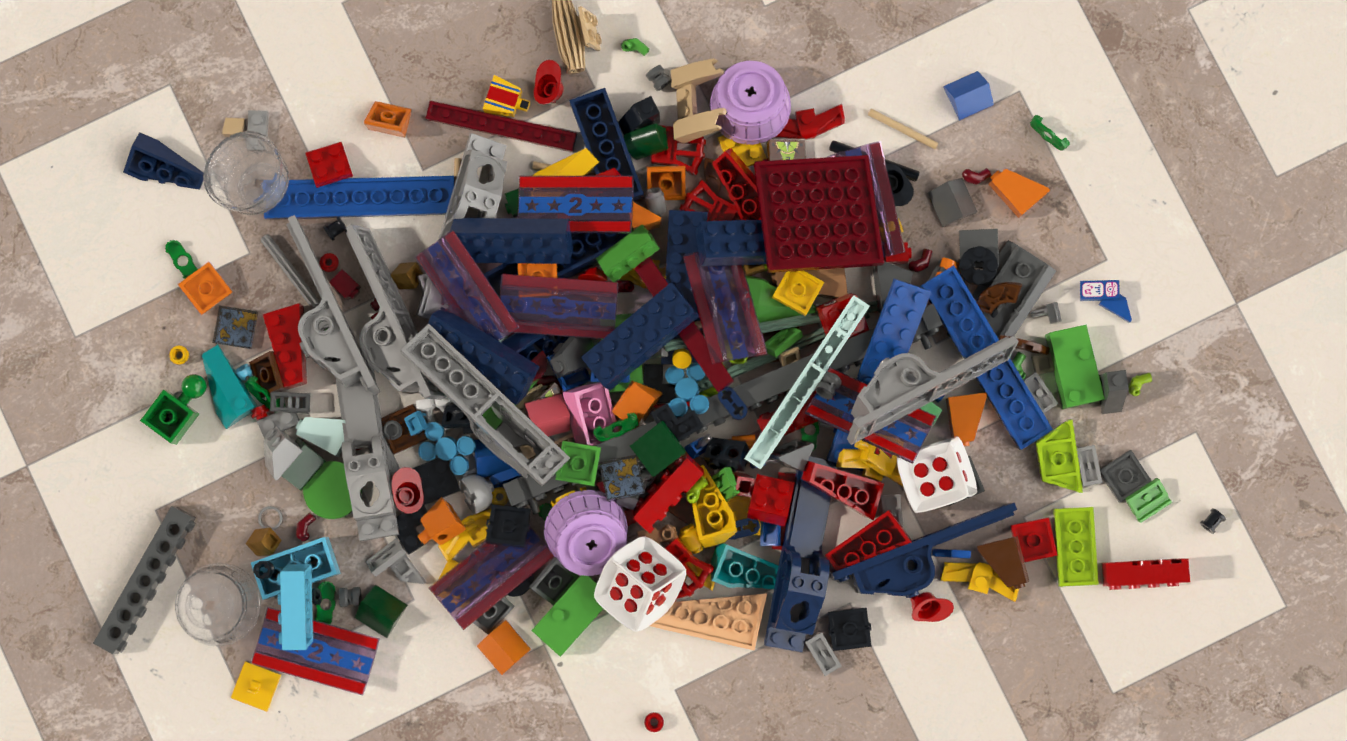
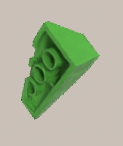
(767, 307)

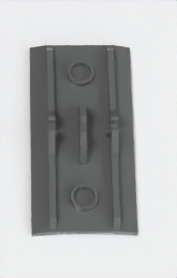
(1018, 267)

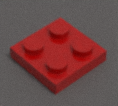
(329, 164)
(1035, 539)

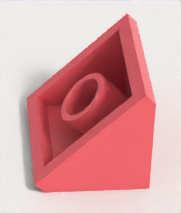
(549, 414)

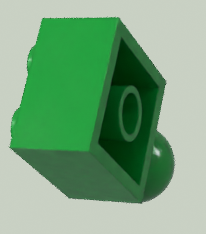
(183, 416)

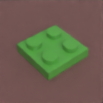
(582, 464)

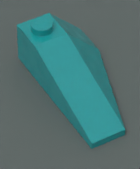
(228, 392)
(741, 569)

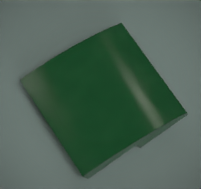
(657, 448)

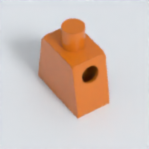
(440, 523)

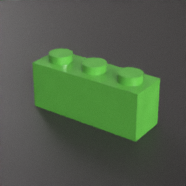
(627, 253)

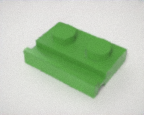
(726, 483)
(1148, 500)

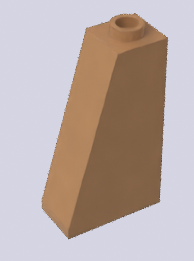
(833, 279)

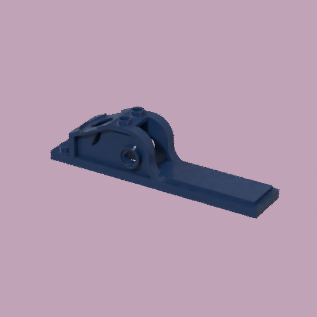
(801, 539)
(892, 565)

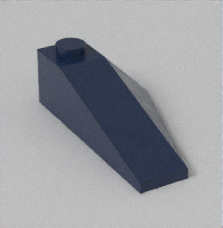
(157, 162)
(532, 344)

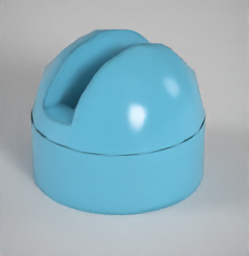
(243, 371)

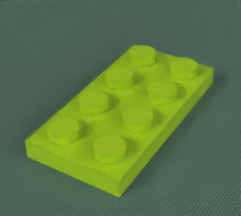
(1075, 546)

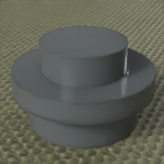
(392, 430)

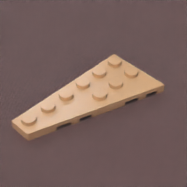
(722, 619)

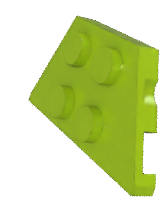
(1059, 458)

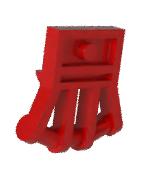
(668, 156)
(719, 211)
(680, 551)

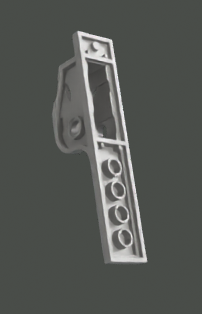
(470, 193)
(392, 327)
(338, 339)
(908, 384)
(476, 394)
(363, 430)

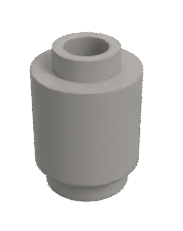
(655, 201)

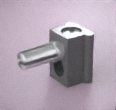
(1051, 310)

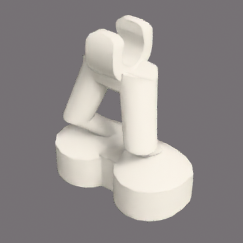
(428, 406)

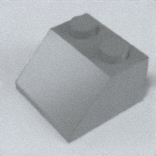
(279, 452)

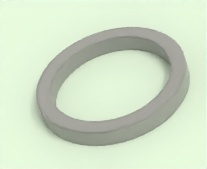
(270, 507)

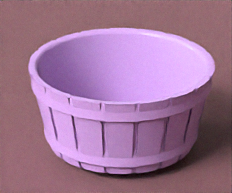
(753, 117)
(576, 522)

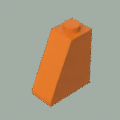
(1017, 191)
(965, 415)

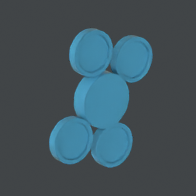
(687, 389)
(447, 448)

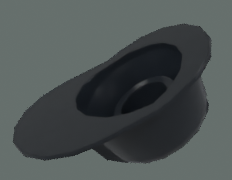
(900, 185)

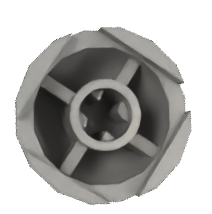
(477, 492)

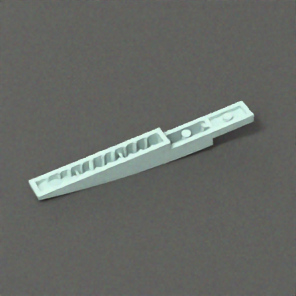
(807, 382)

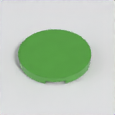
(328, 492)

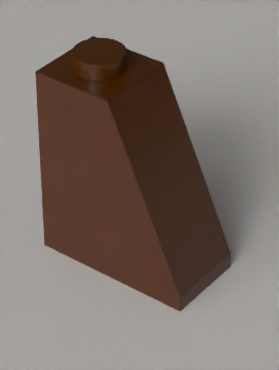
(1007, 561)

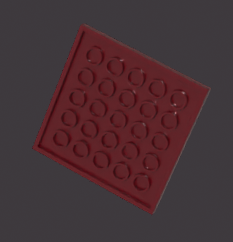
(818, 213)

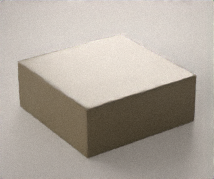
(1043, 364)

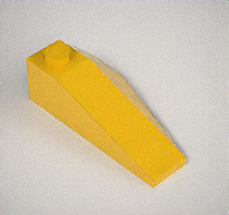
(574, 165)
(713, 515)

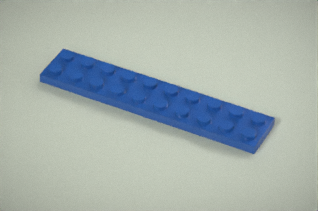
(365, 198)
(972, 334)
(890, 338)

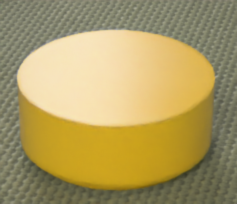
(681, 358)

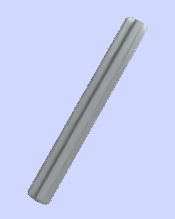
(290, 271)

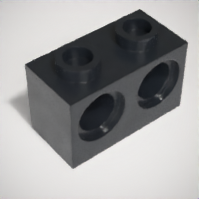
(721, 454)

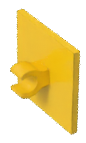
(256, 686)

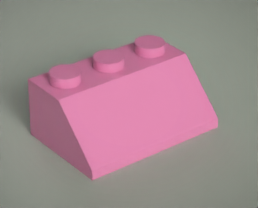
(588, 409)

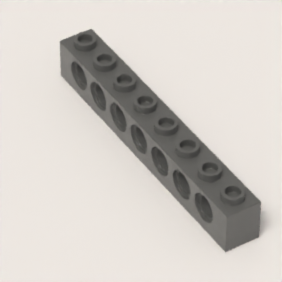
(106, 637)

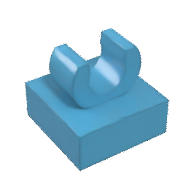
(416, 422)

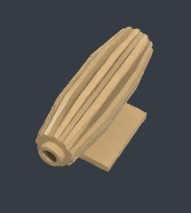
(574, 33)

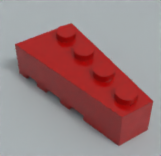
(739, 183)
(850, 489)
(667, 492)
(874, 539)
(1145, 572)

